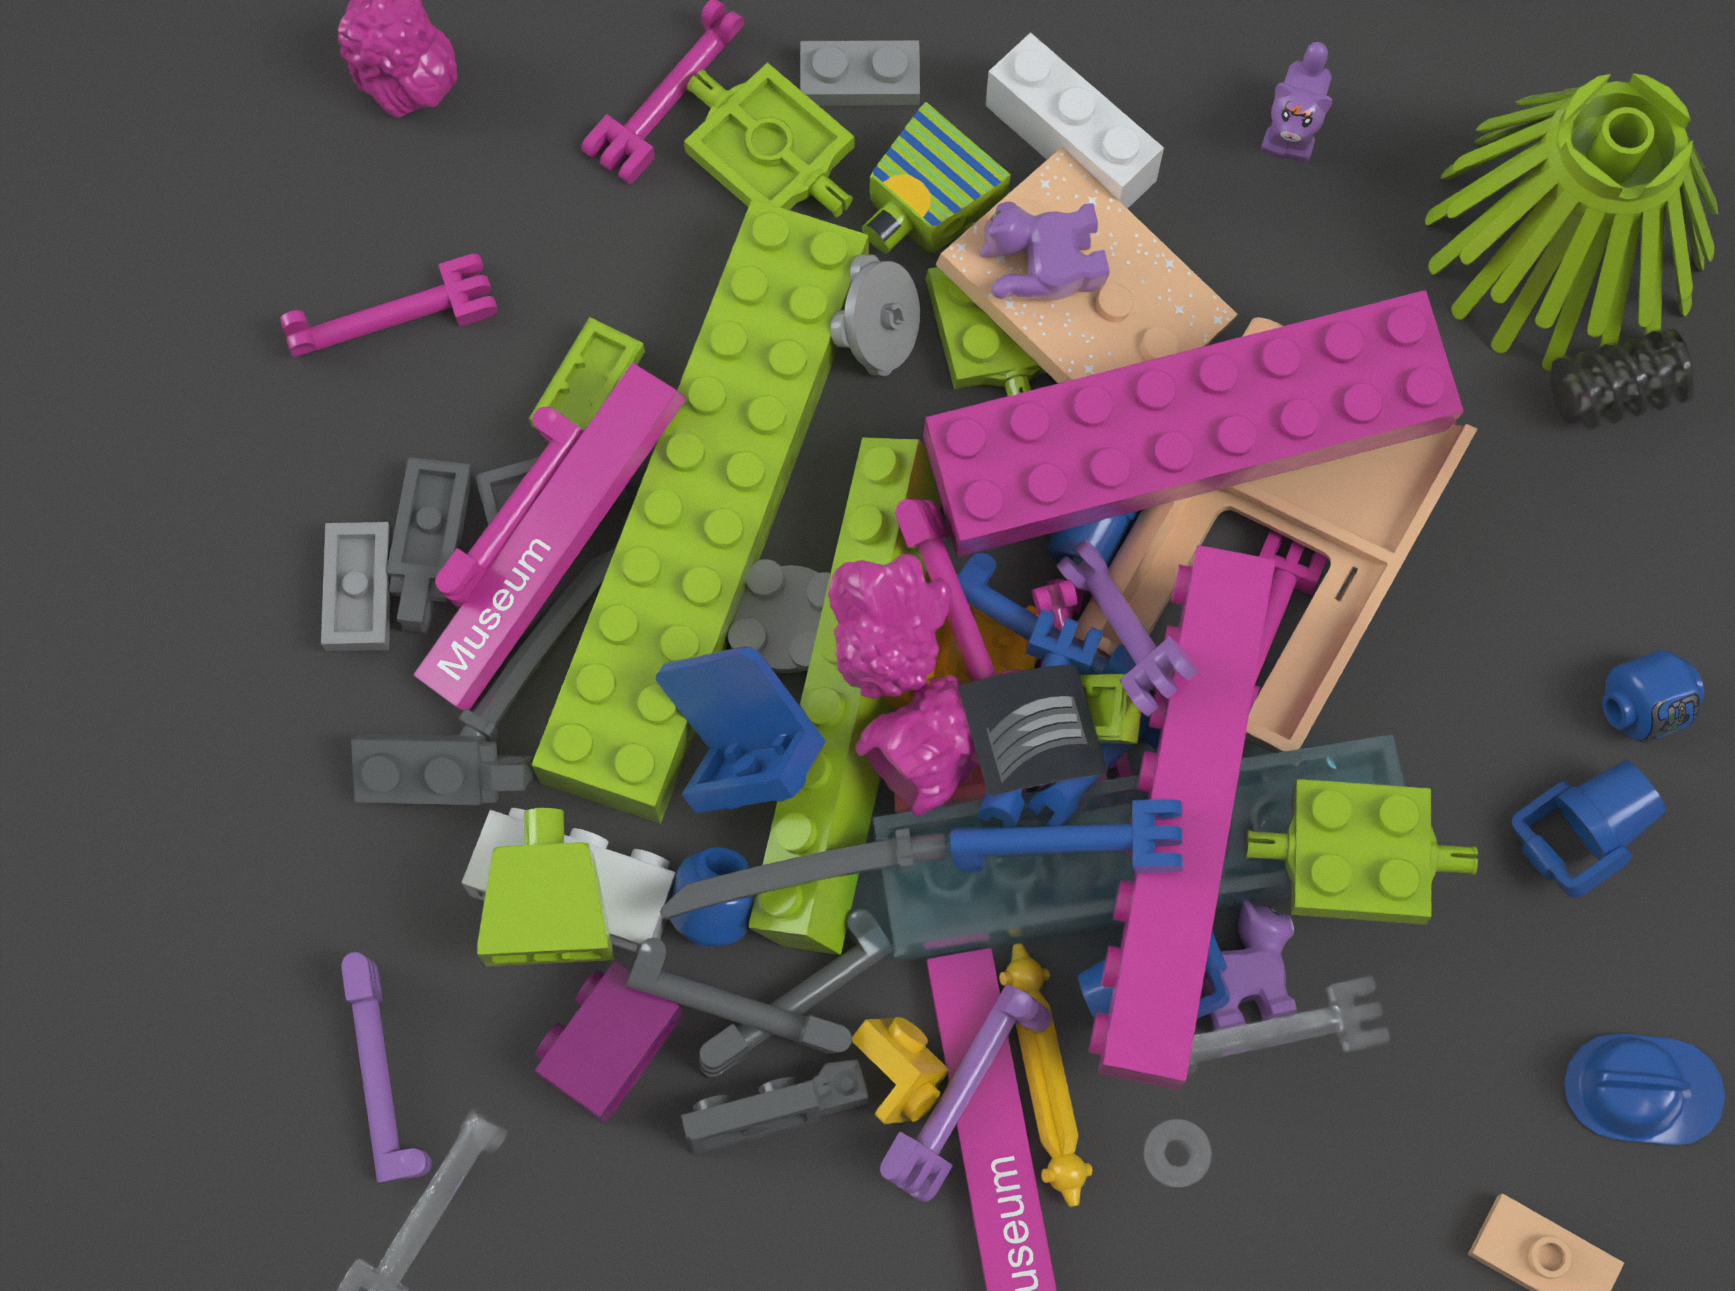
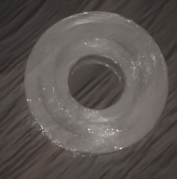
(1192, 1138)

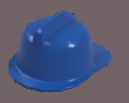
(1644, 1089)

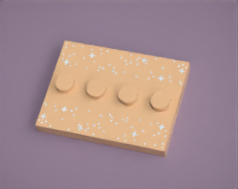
(1140, 314)

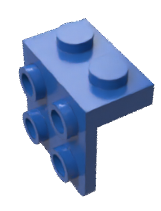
(749, 722)

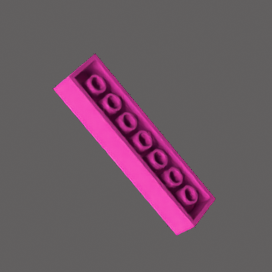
(1191, 423)

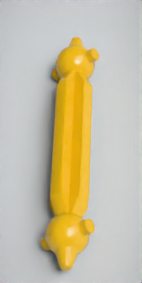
(1048, 1084)

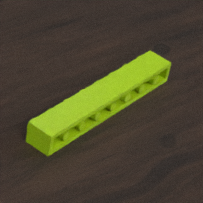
(841, 786)

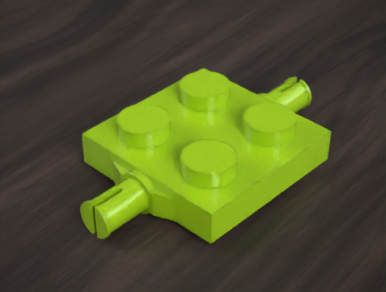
(769, 141)
(973, 343)
(1361, 852)

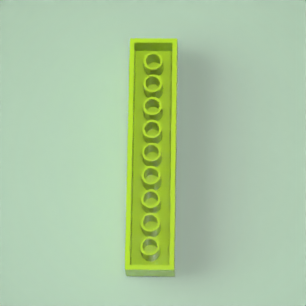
(701, 510)

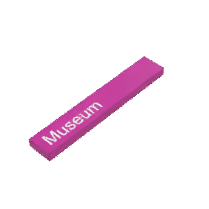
(549, 537)
(992, 1131)

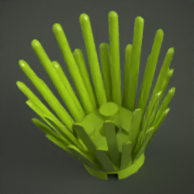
(1604, 171)

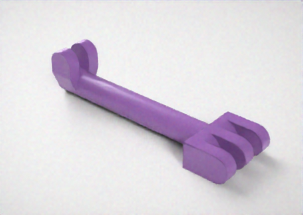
(1151, 662)
(365, 993)
(917, 1163)

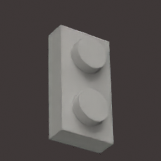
(860, 72)
(356, 587)

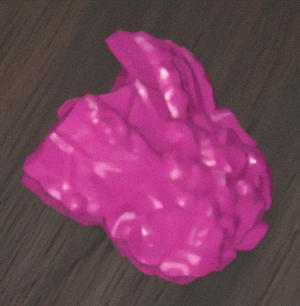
(397, 54)
(887, 624)
(923, 746)

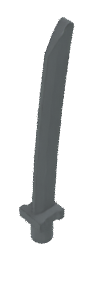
(534, 650)
(846, 861)

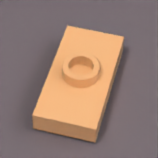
(1541, 1252)

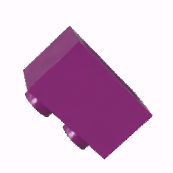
(606, 1042)

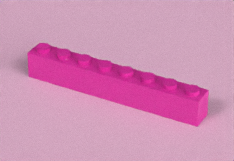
(1196, 761)

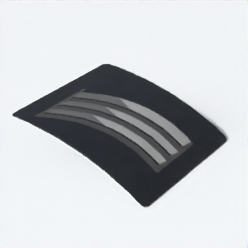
(1032, 728)

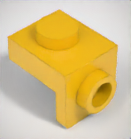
(902, 1055)

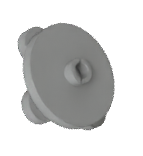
(878, 315)
(780, 614)

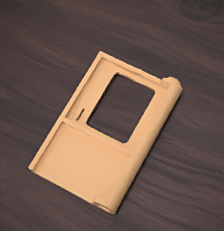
(1351, 510)

